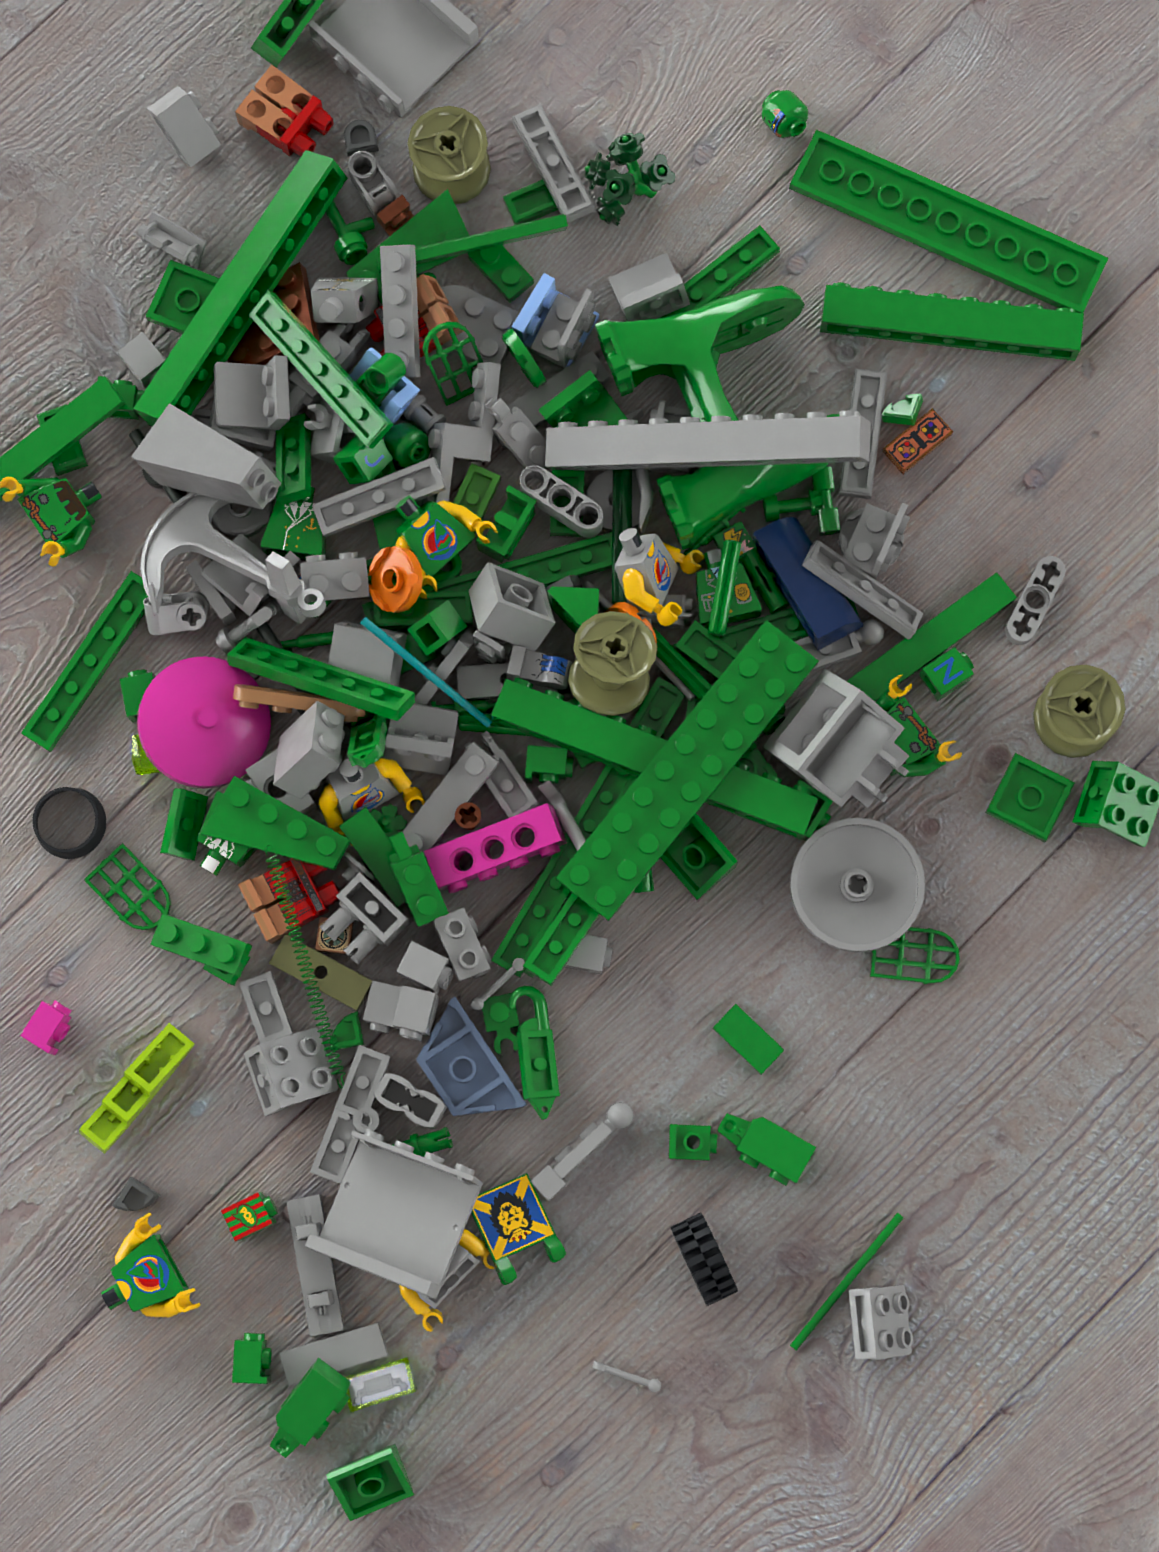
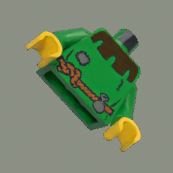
(56, 512)
(916, 739)

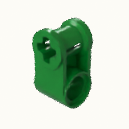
(382, 377)

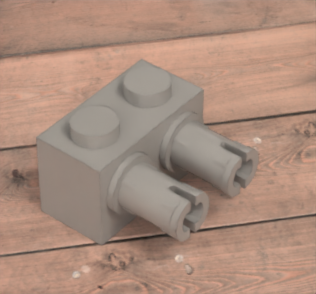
(365, 903)

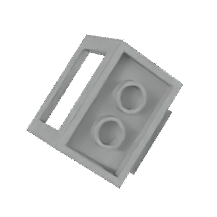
(839, 741)

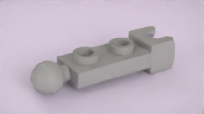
(846, 647)
(550, 1180)

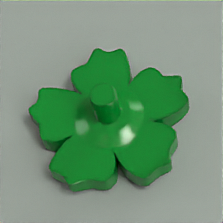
(388, 820)

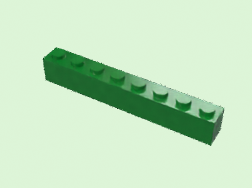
(952, 321)

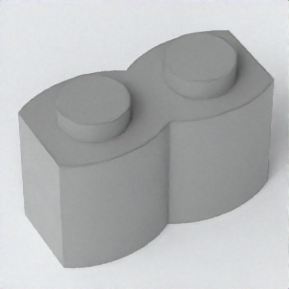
(403, 1097)

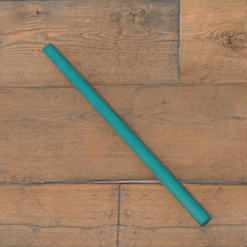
(426, 672)

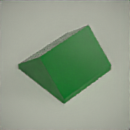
(574, 604)
(699, 858)
(370, 1482)

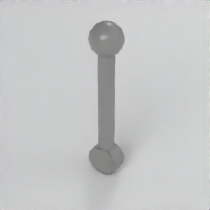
(478, 1002)
(653, 1385)

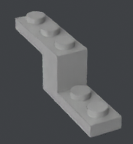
(463, 441)

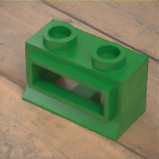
(510, 524)

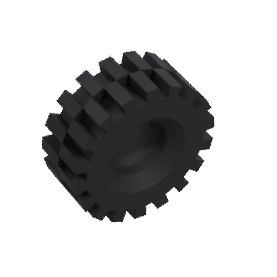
(704, 1259)

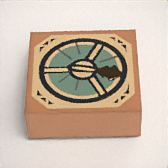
(326, 944)

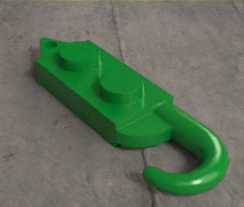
(367, 740)
(536, 1053)

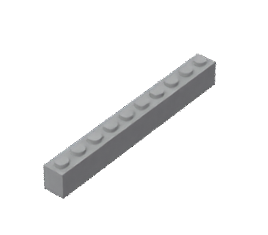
(709, 443)

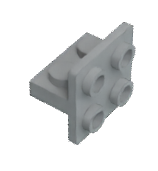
(423, 739)
(880, 1322)

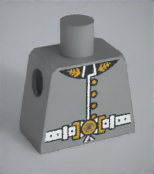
(338, 299)

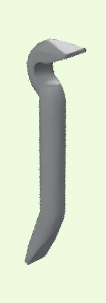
(644, 484)
(563, 813)

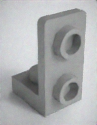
(491, 649)

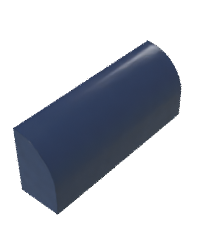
(818, 606)

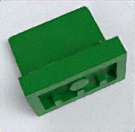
(582, 402)
(1118, 801)

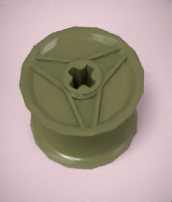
(449, 154)
(612, 663)
(1085, 690)

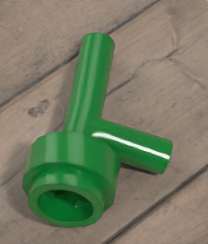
(351, 244)

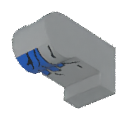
(538, 668)

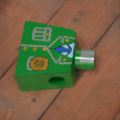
(744, 599)

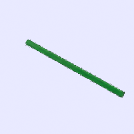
(846, 1281)

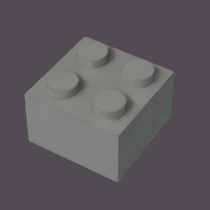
(511, 607)

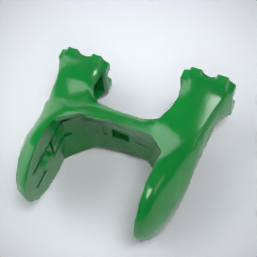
(689, 351)

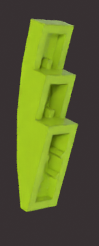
(136, 1088)

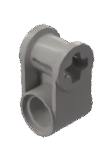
(375, 186)
(176, 613)

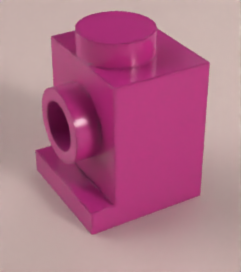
(48, 1026)

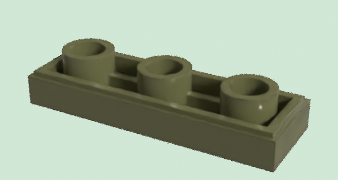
(339, 982)

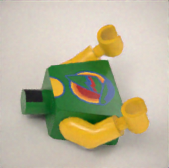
(437, 533)
(148, 1275)

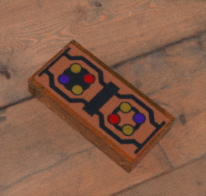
(917, 441)

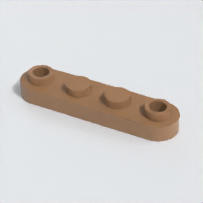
(284, 700)

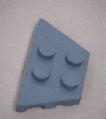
(465, 1067)

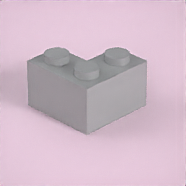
(401, 1009)

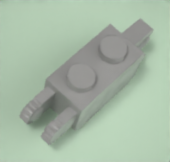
(300, 390)

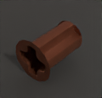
(468, 815)

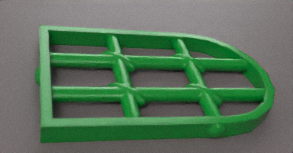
(443, 354)
(117, 888)
(926, 965)

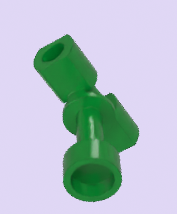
(818, 503)

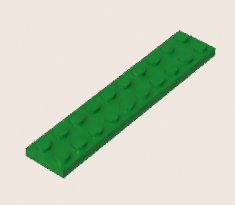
(948, 223)
(687, 770)

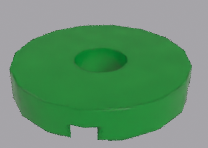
(524, 358)

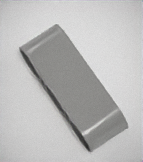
(568, 515)

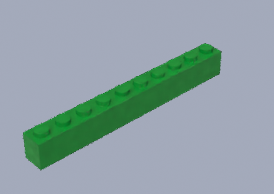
(246, 280)
(632, 749)

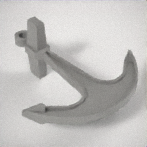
(189, 529)

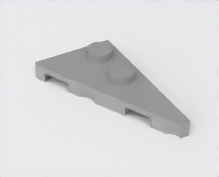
(454, 652)

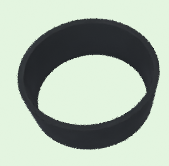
(93, 840)

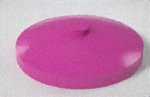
(197, 728)

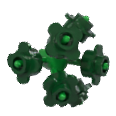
(621, 187)

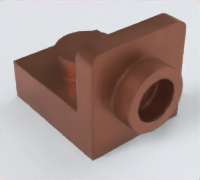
(395, 215)

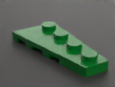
(432, 225)
(257, 819)

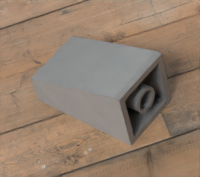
(199, 460)

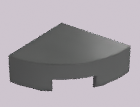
(135, 1196)

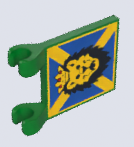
(512, 1221)

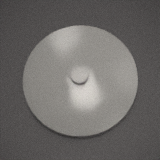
(857, 884)

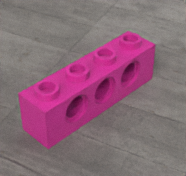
(446, 857)

